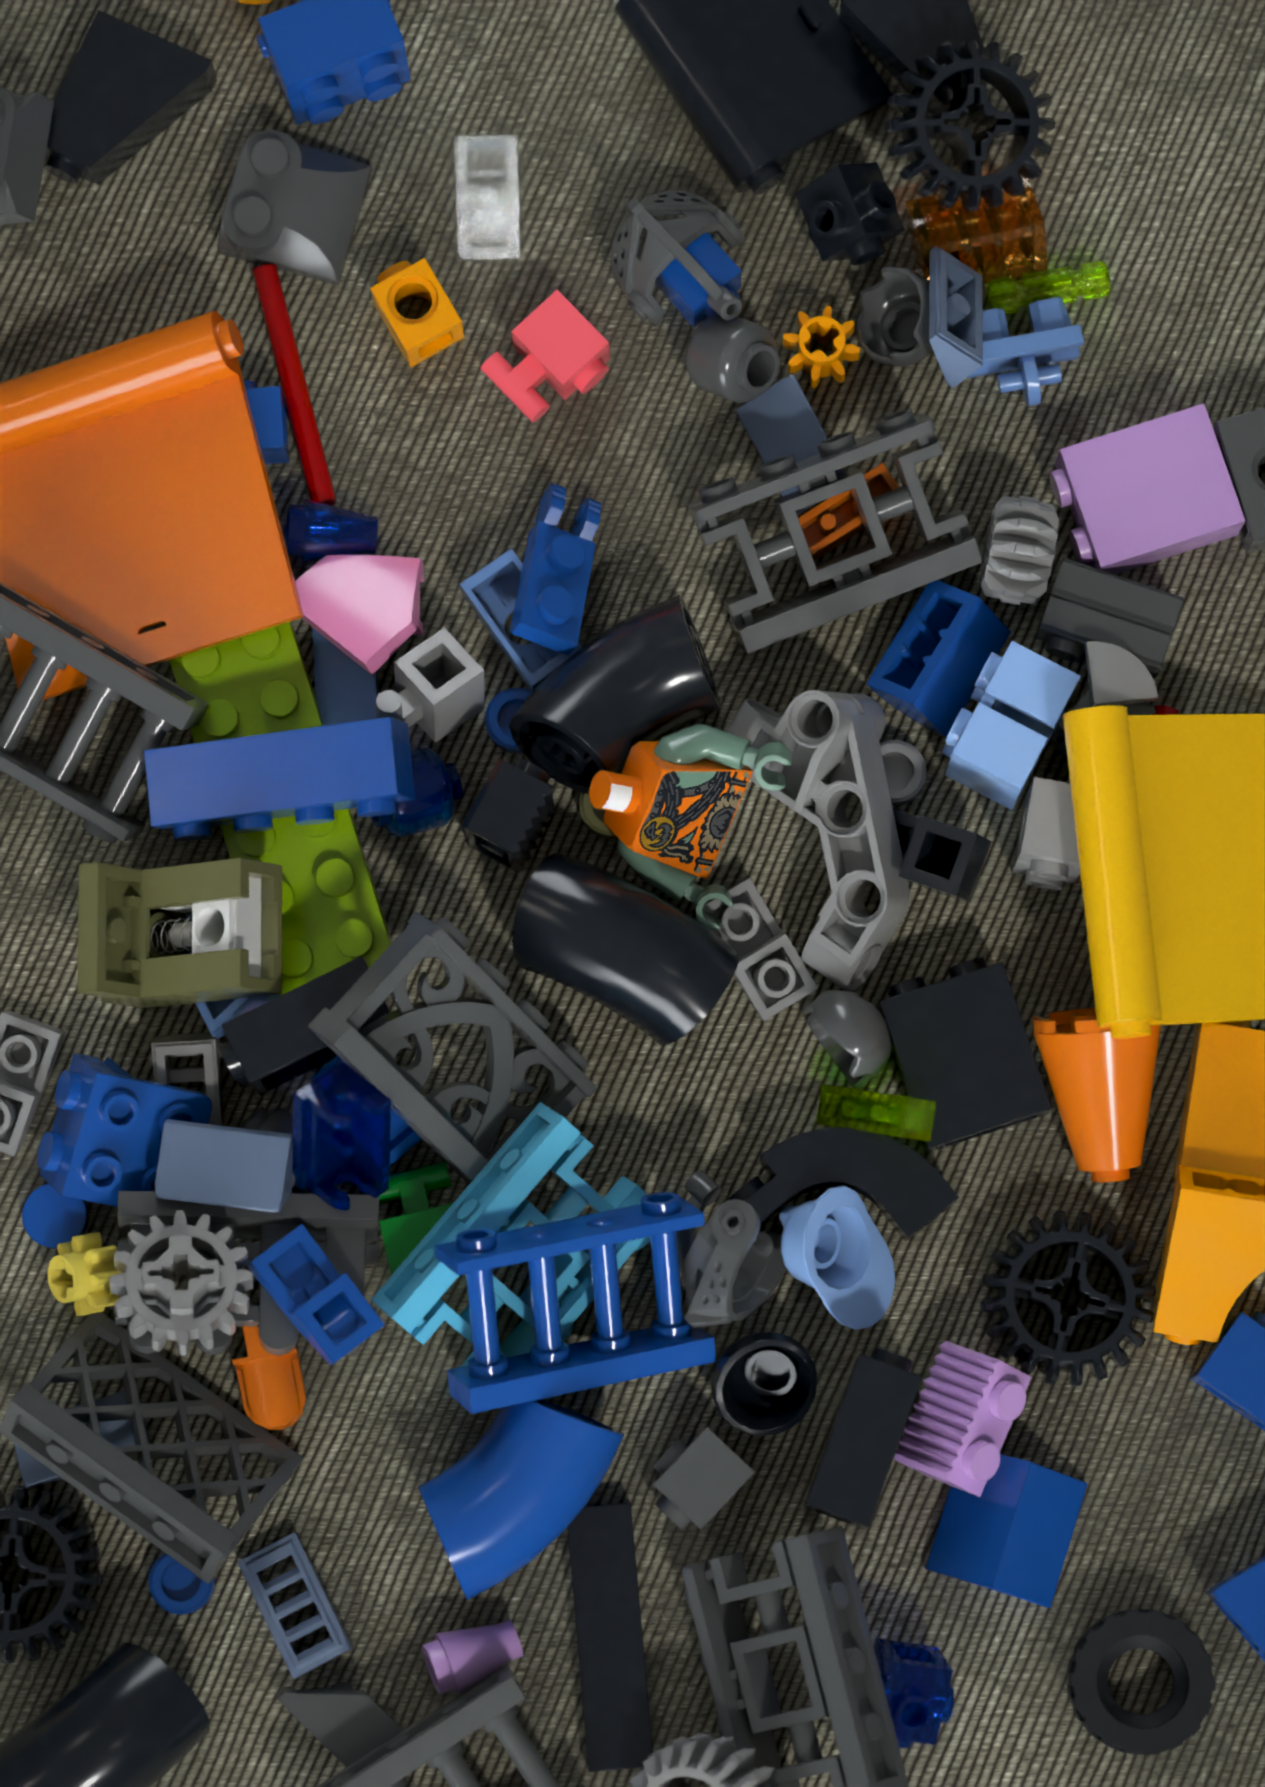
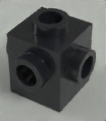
(850, 213)

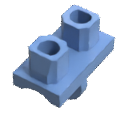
(1050, 342)

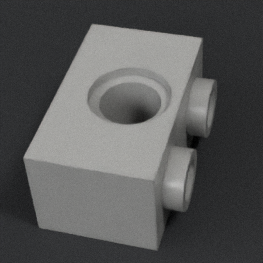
(1047, 836)

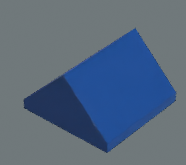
(1012, 1533)

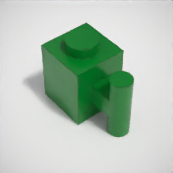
(406, 1231)

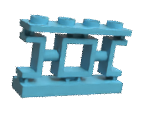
(498, 1203)

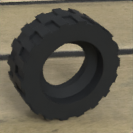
(1191, 1681)

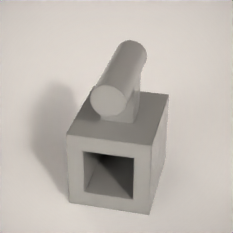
(435, 687)

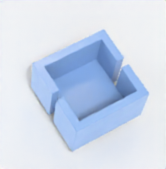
(1014, 720)

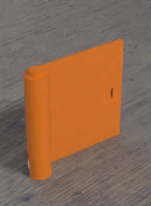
(142, 498)

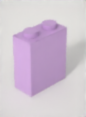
(1147, 492)

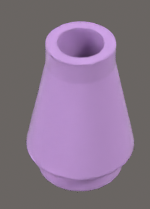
(469, 1655)

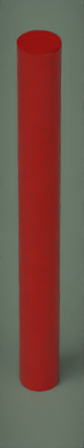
(294, 384)

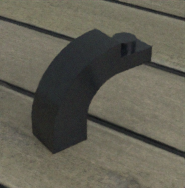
(870, 1163)

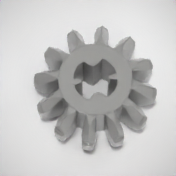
(1019, 550)

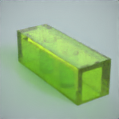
(876, 1112)

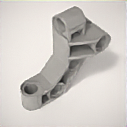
(833, 756)

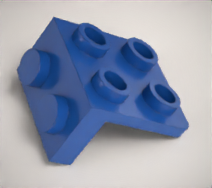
(110, 1130)

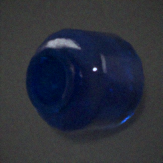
(435, 791)

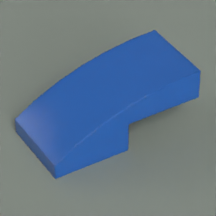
(315, 1296)

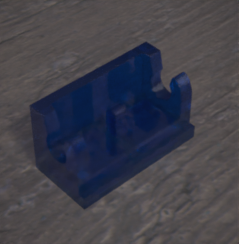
(341, 1136)

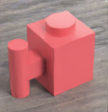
(556, 349)

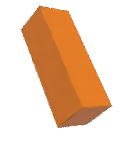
(838, 516)

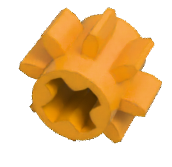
(817, 364)

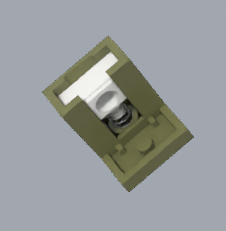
(139, 932)

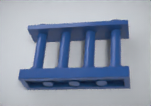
(612, 1352)

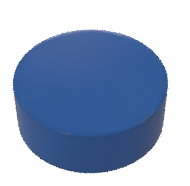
(499, 715)
(53, 1217)
(178, 1588)

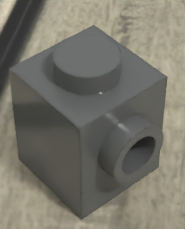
(698, 1479)

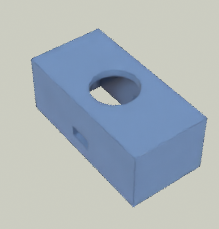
(493, 598)

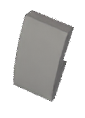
(767, 961)
(26, 1064)

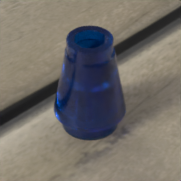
(327, 530)

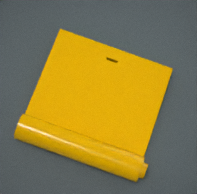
(1171, 864)

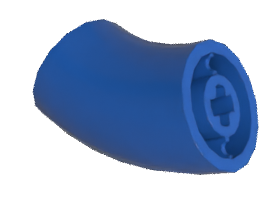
(517, 1489)

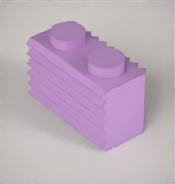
(963, 1418)

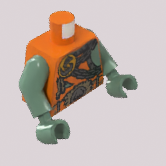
(678, 806)

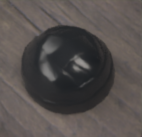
(764, 1383)

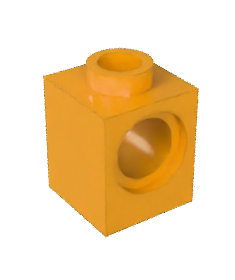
(422, 336)

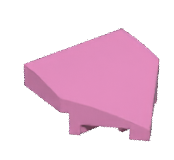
(363, 604)

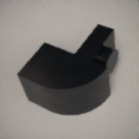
(940, 855)

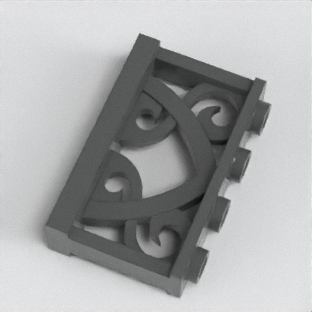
(375, 1046)

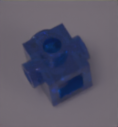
(916, 1689)

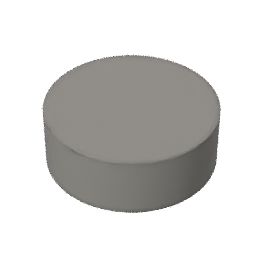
(903, 769)

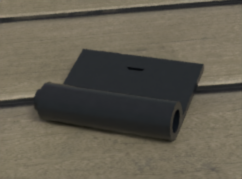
(756, 76)

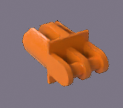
(270, 1384)

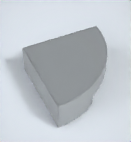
(1117, 676)

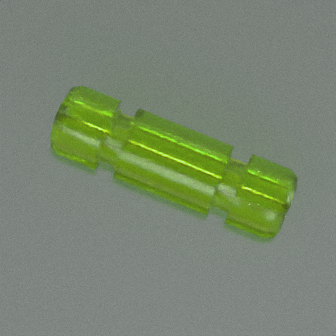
(1090, 281)

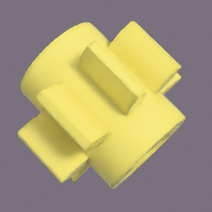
(83, 1273)

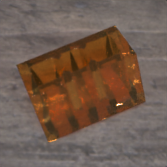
(988, 240)

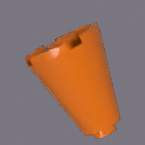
(1099, 1089)

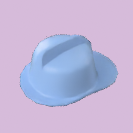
(840, 1255)

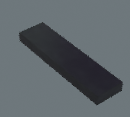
(610, 1638)

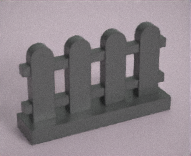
(344, 1247)

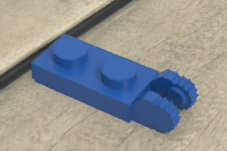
(556, 574)

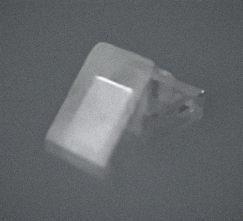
(488, 196)

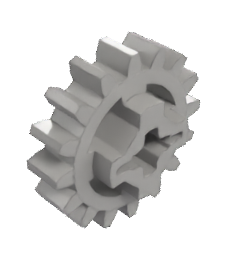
(206, 1283)

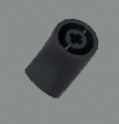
(617, 691)
(621, 947)
(110, 1730)

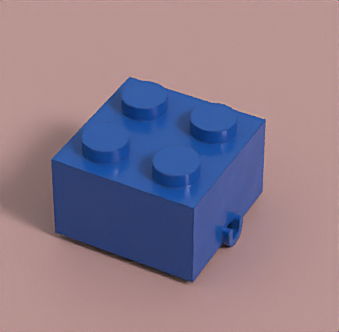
(333, 55)

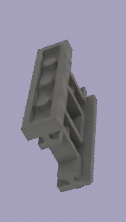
(852, 581)
(833, 1653)

